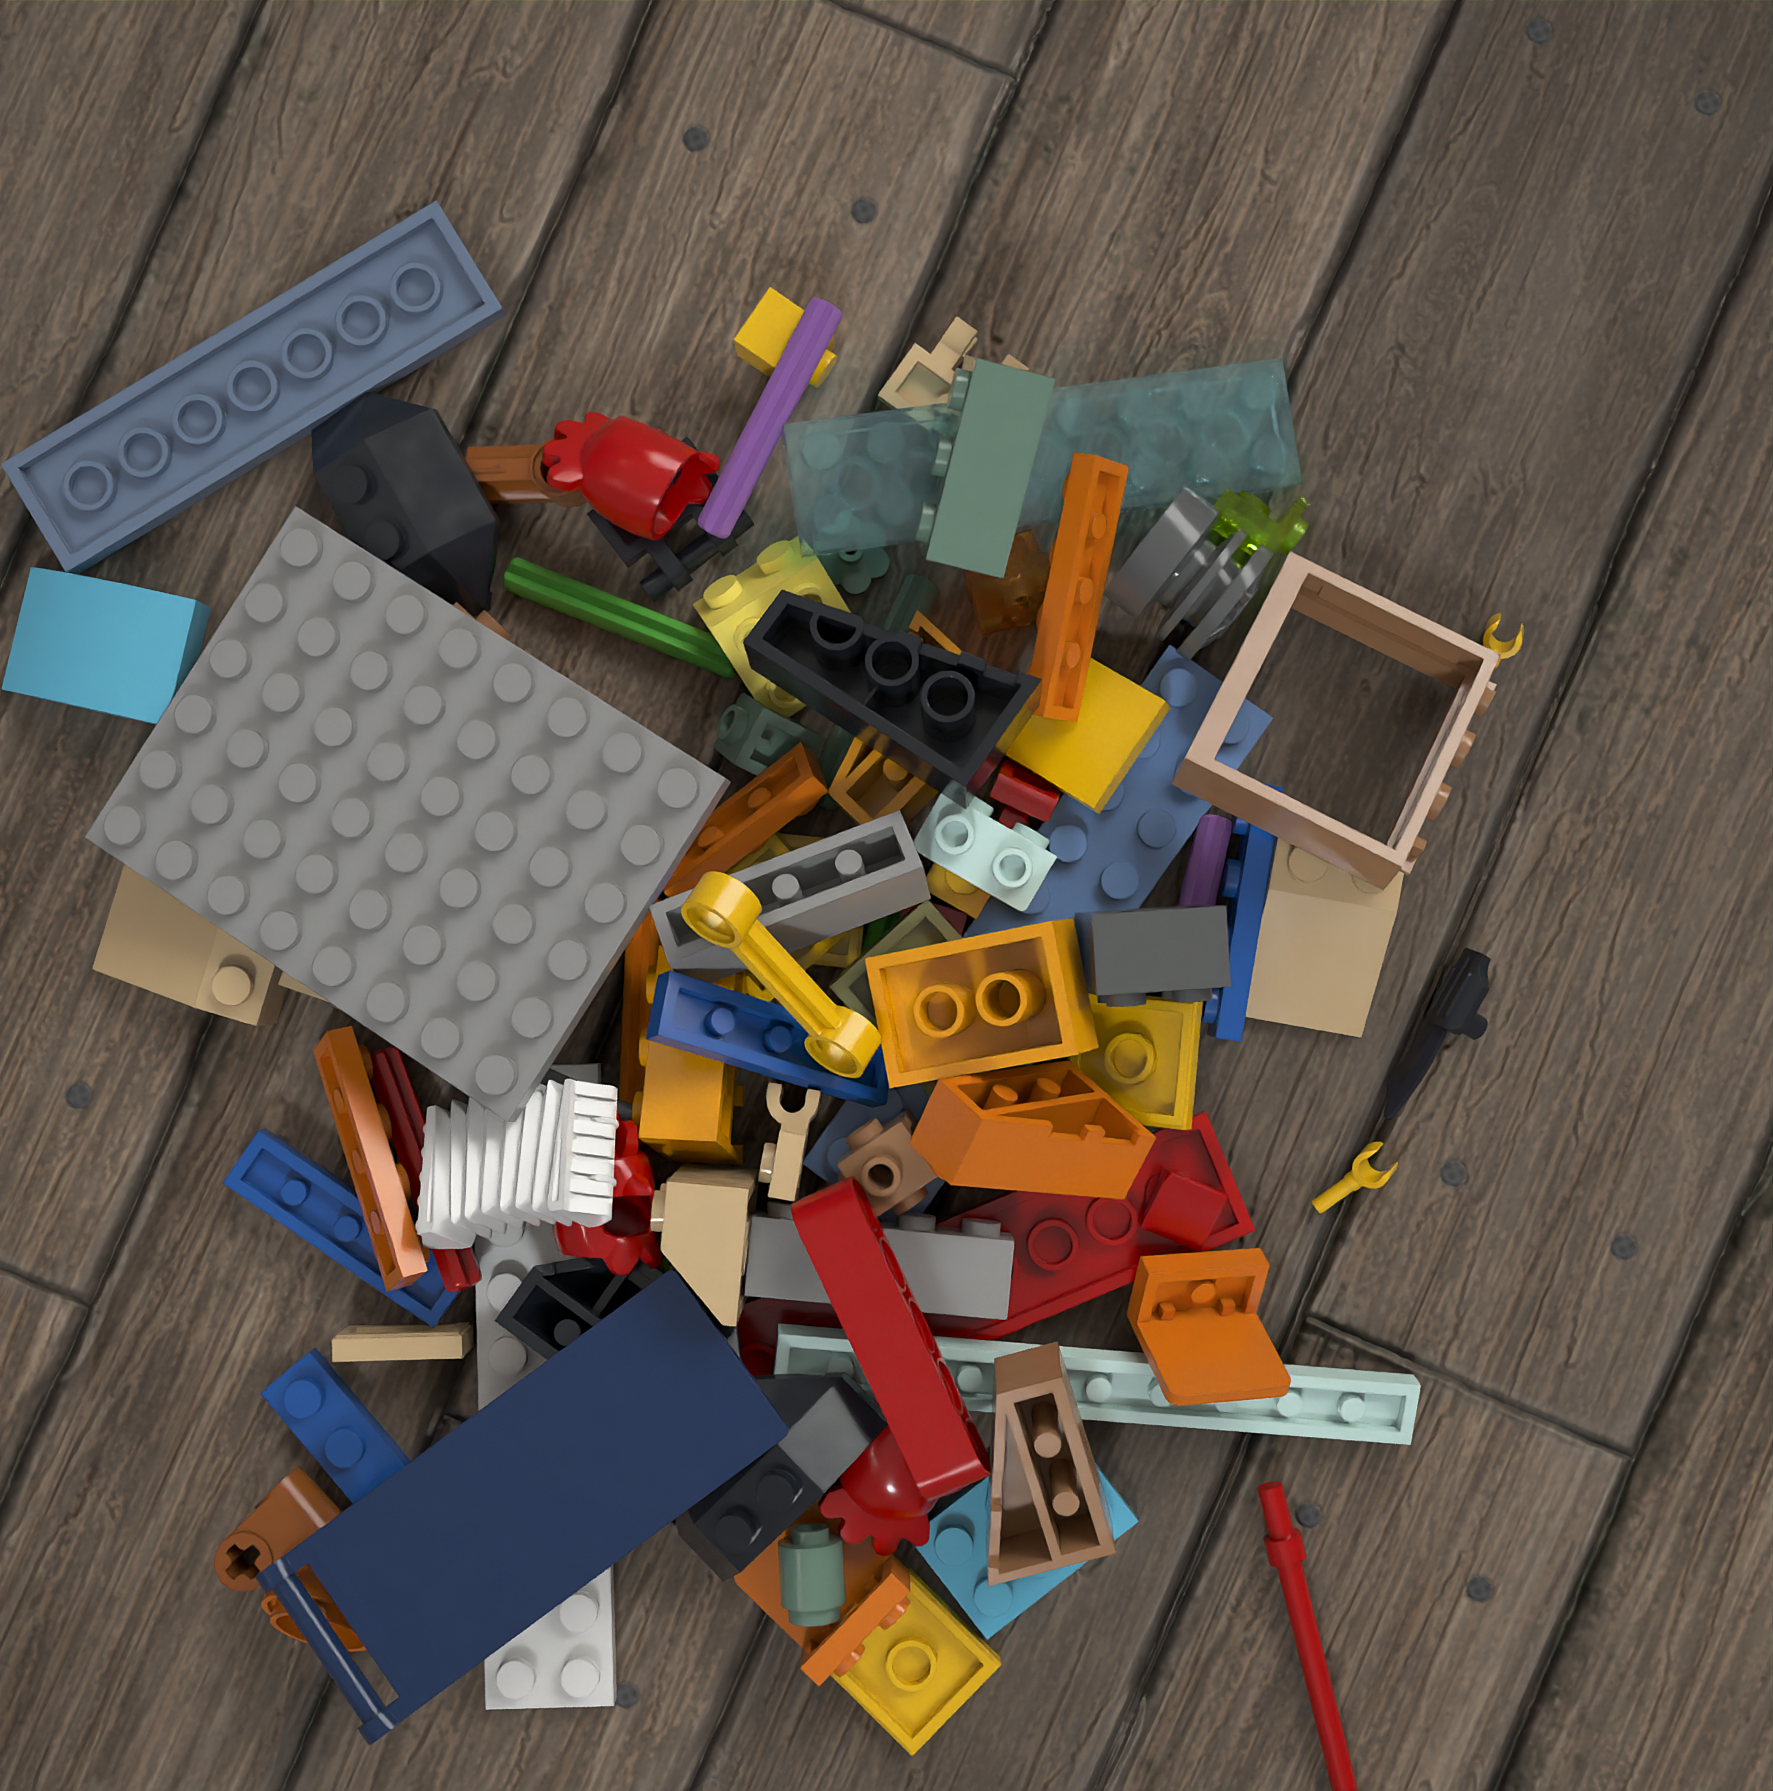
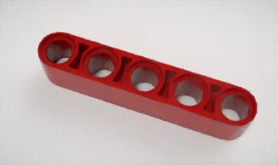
(891, 1338)

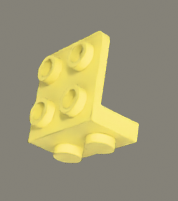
(738, 602)

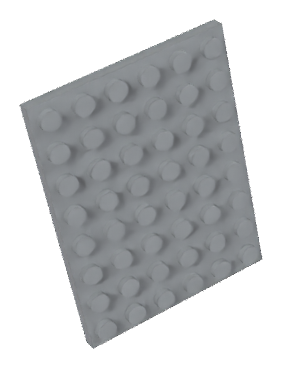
(407, 813)

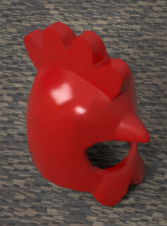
(628, 471)
(629, 1232)
(879, 1499)

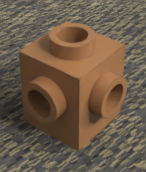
(887, 1144)

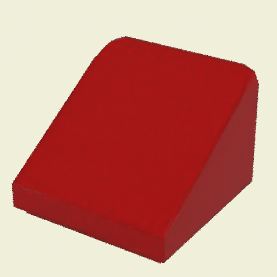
(1183, 1209)

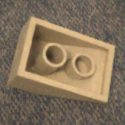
(1319, 943)
(184, 956)

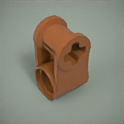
(278, 1525)

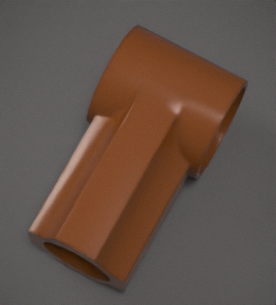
(517, 476)

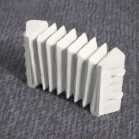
(500, 1172)

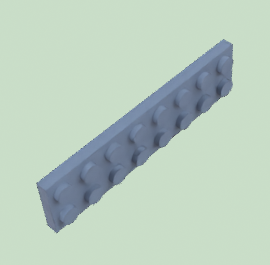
(252, 389)

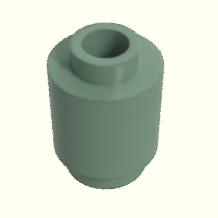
(812, 1575)

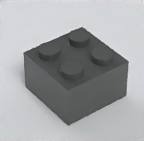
(1154, 950)

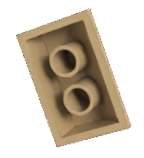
(707, 1231)

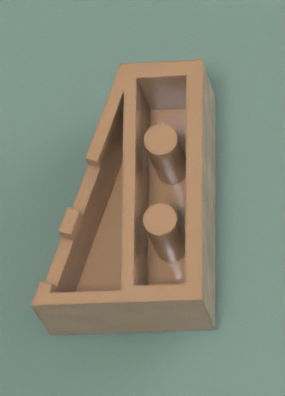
(1044, 1481)

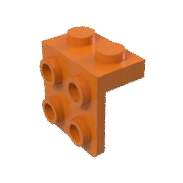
(1203, 1326)
(874, 1597)

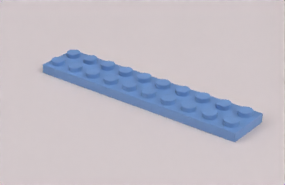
(1100, 860)

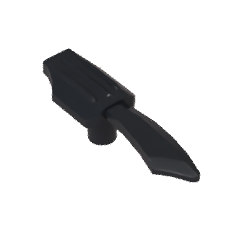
(1451, 1011)

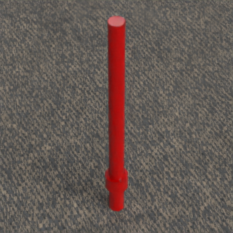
(1286, 1552)

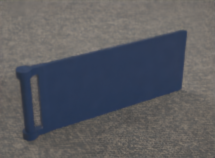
(529, 1500)

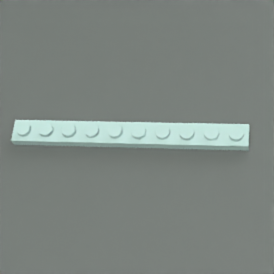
(1125, 1390)

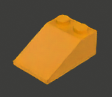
(982, 1003)

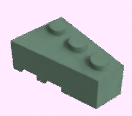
(983, 465)

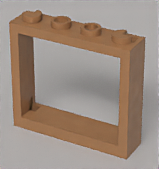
(1390, 631)

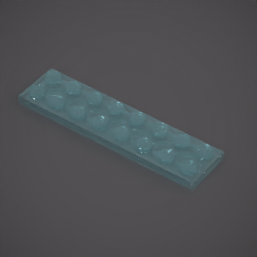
(1205, 428)

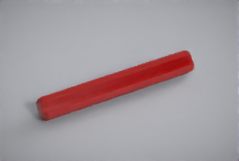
(398, 1095)

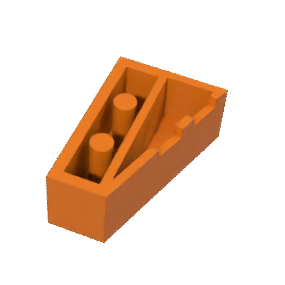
(1031, 1133)

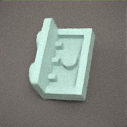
(984, 851)

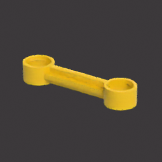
(727, 916)

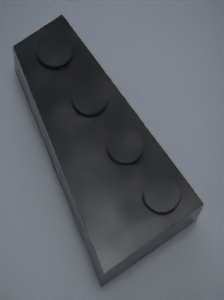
(910, 701)

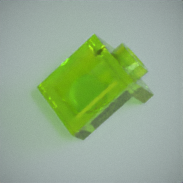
(1252, 515)

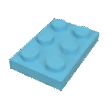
(959, 1557)

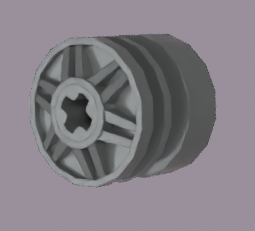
(1188, 574)

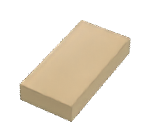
(402, 1342)

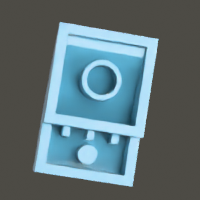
(103, 644)

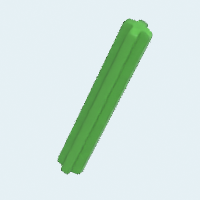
(617, 616)

